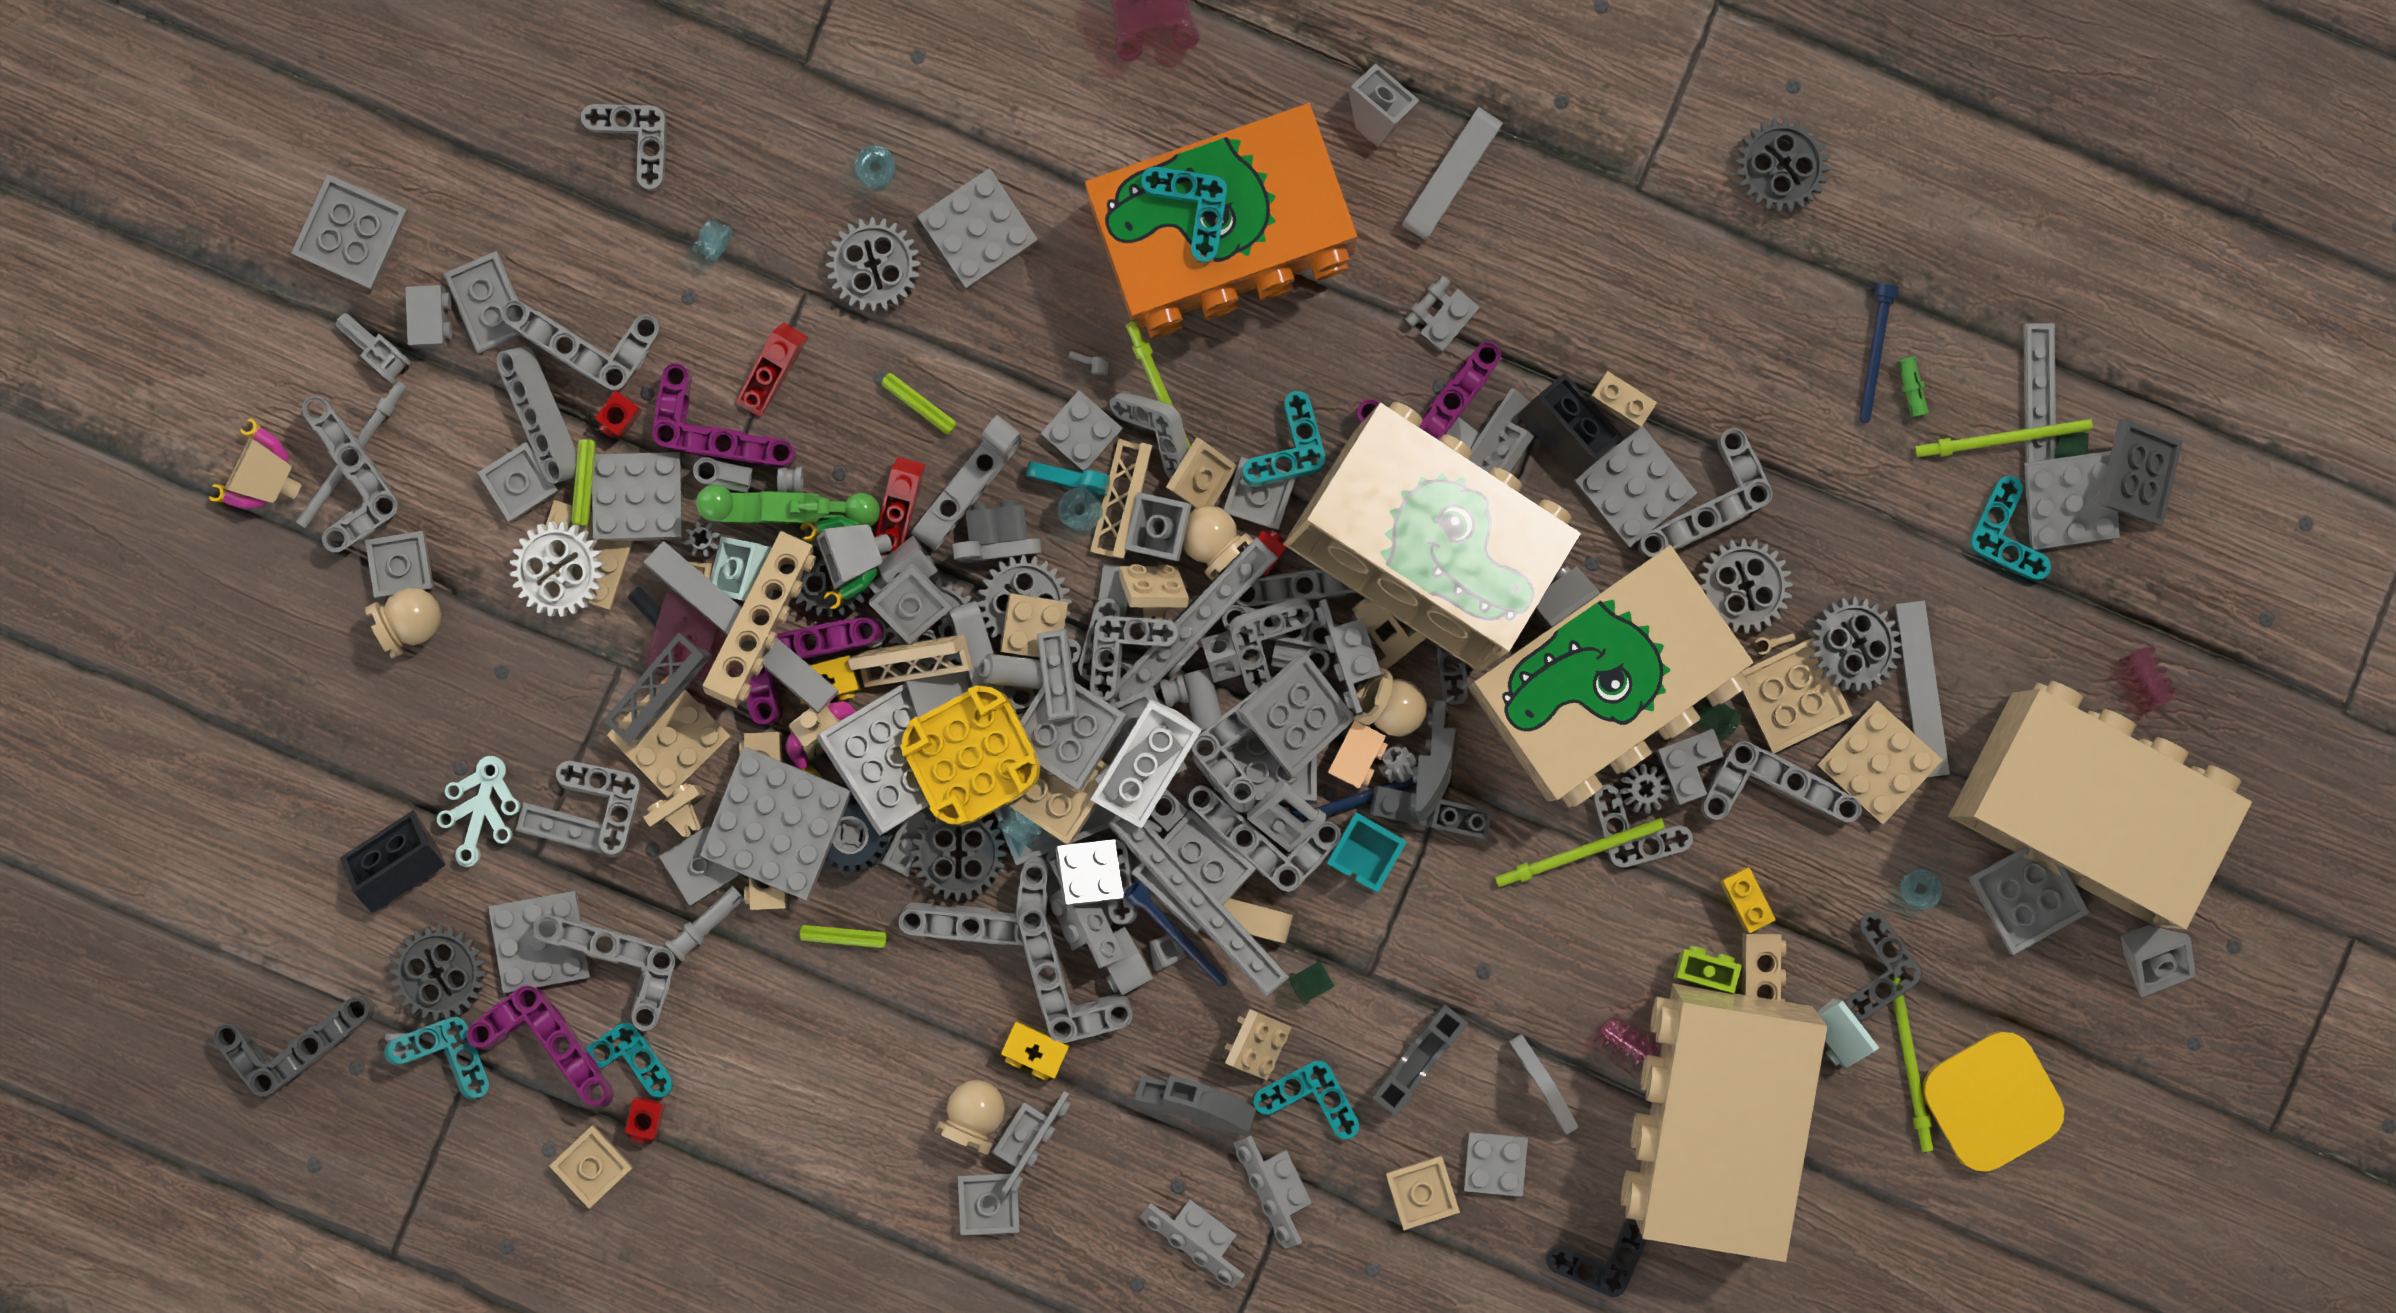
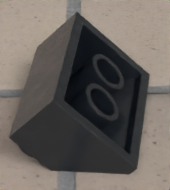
(1570, 425)
(392, 862)

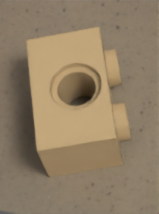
(1622, 400)

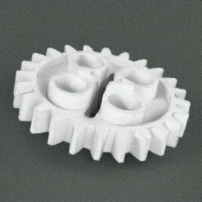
(571, 589)

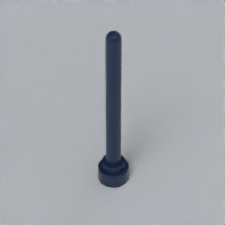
(1885, 297)
(1354, 800)
(1138, 895)

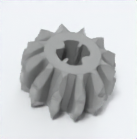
(1655, 790)

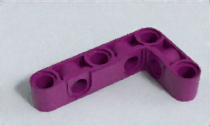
(1463, 386)
(672, 412)
(830, 639)
(550, 1029)

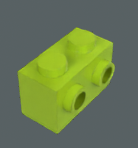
(1707, 971)

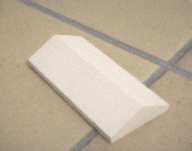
(1142, 798)

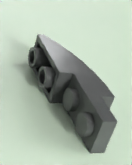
(1437, 767)
(1446, 816)
(1197, 1101)

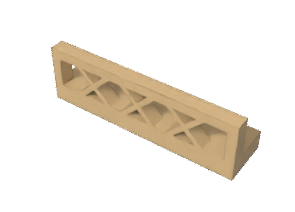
(1137, 482)
(912, 654)

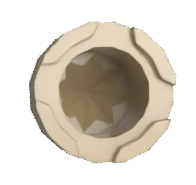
(1213, 539)
(407, 618)
(1391, 704)
(973, 1114)

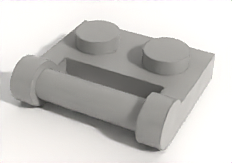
(1279, 822)

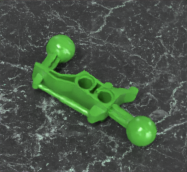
(719, 505)

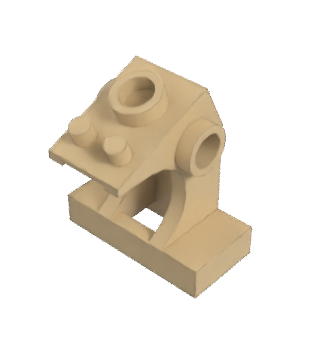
(1397, 644)

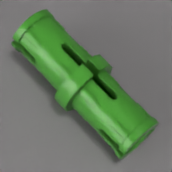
(1913, 386)

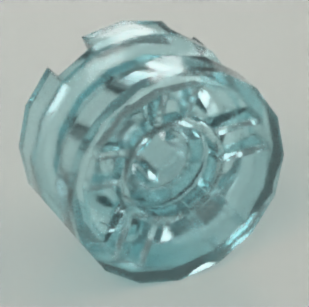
(872, 155)
(712, 240)
(1072, 501)
(1020, 827)
(1929, 880)

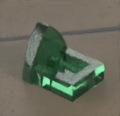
(2071, 445)
(1720, 718)
(1310, 982)

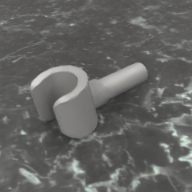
(1099, 365)

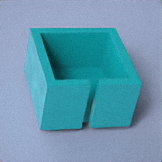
(1366, 851)

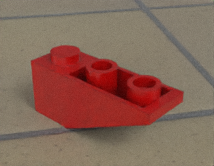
(771, 368)
(900, 500)

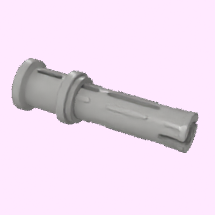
(694, 932)

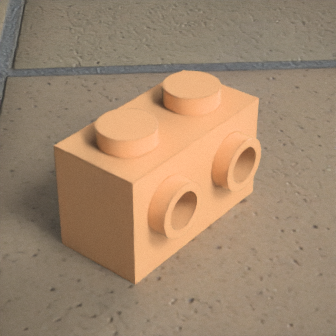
(1357, 755)

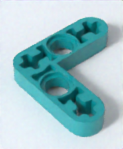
(1205, 203)
(1301, 448)
(1089, 480)
(1996, 531)
(444, 1041)
(629, 1052)
(1308, 1086)

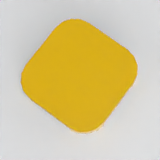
(971, 755)
(1993, 1101)

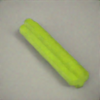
(918, 403)
(583, 482)
(843, 936)

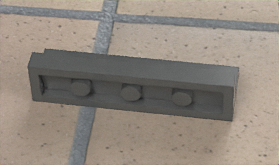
(666, 695)

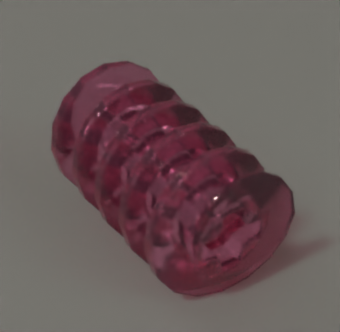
(2149, 677)
(1626, 1041)

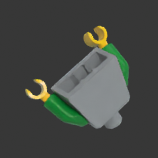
(849, 554)

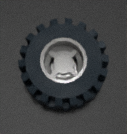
(856, 842)

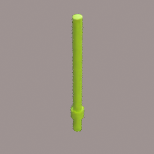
(1143, 352)
(1946, 446)
(1525, 872)
(1921, 1120)

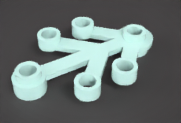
(480, 806)

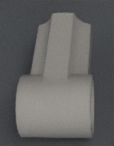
(726, 474)
(1286, 652)

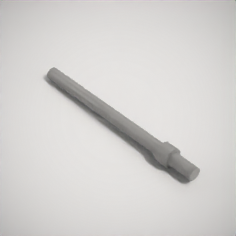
(385, 407)

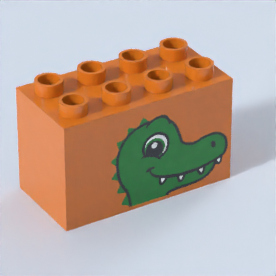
(1277, 222)

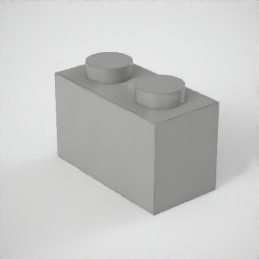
(428, 316)

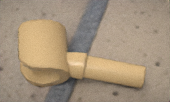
(1776, 641)

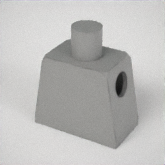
(909, 552)

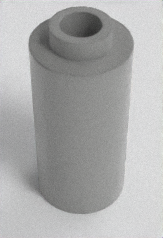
(1011, 671)
(1202, 698)

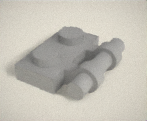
(1449, 319)

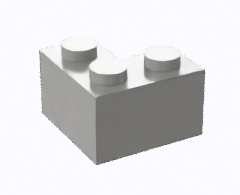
(1680, 764)

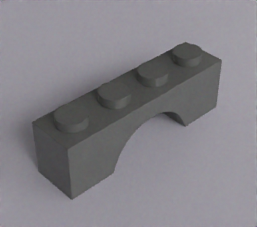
(1419, 1059)

